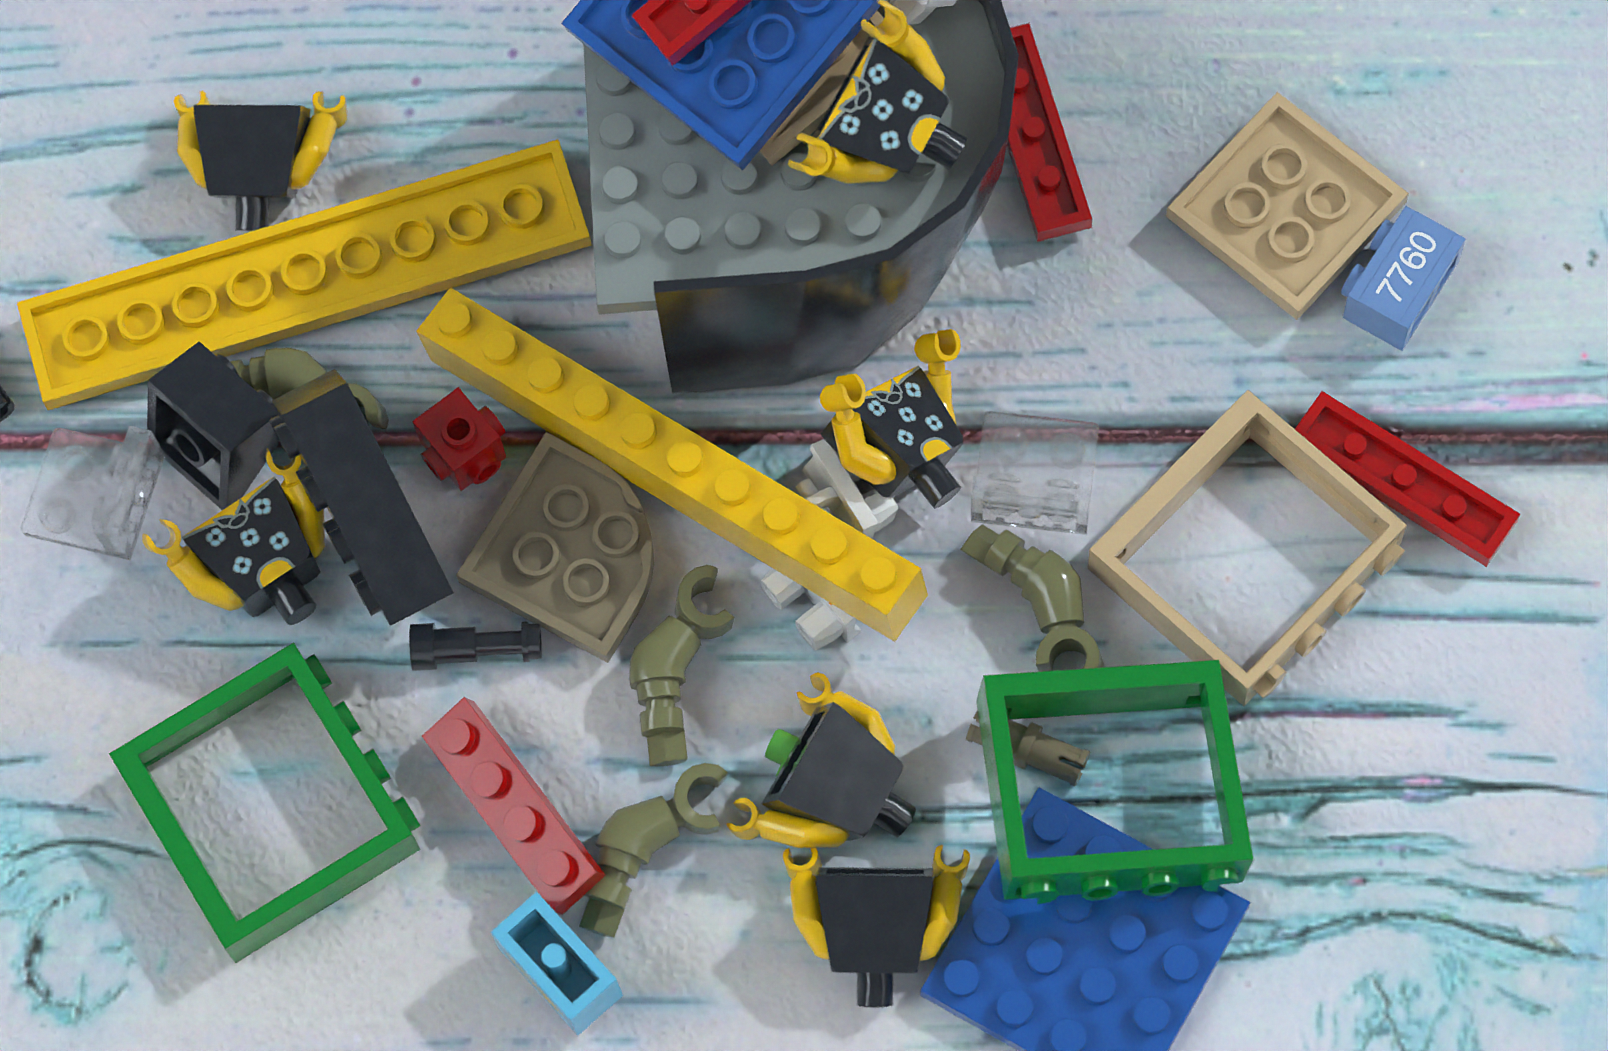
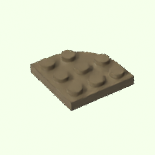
(567, 549)

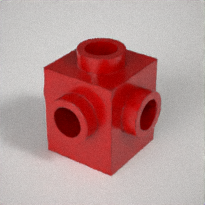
(460, 440)

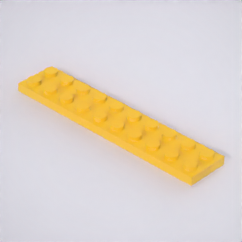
(304, 273)

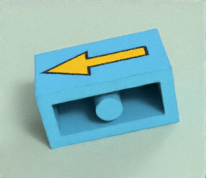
(557, 963)

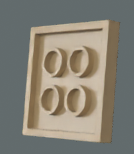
(1287, 205)

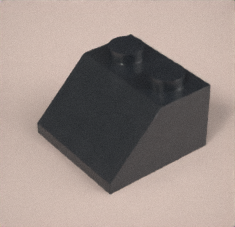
(211, 423)

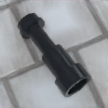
(460, 645)

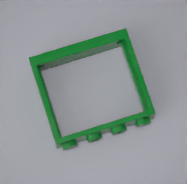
(1101, 692)
(319, 890)

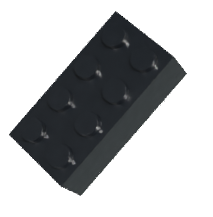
(363, 497)

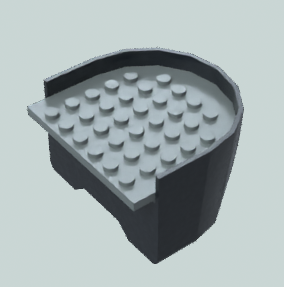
(779, 268)

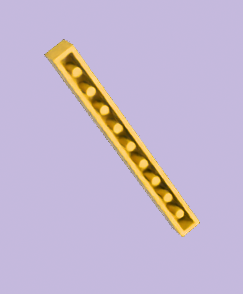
(675, 464)

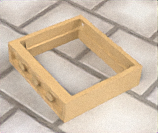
(1243, 420)

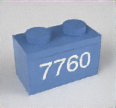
(1402, 277)

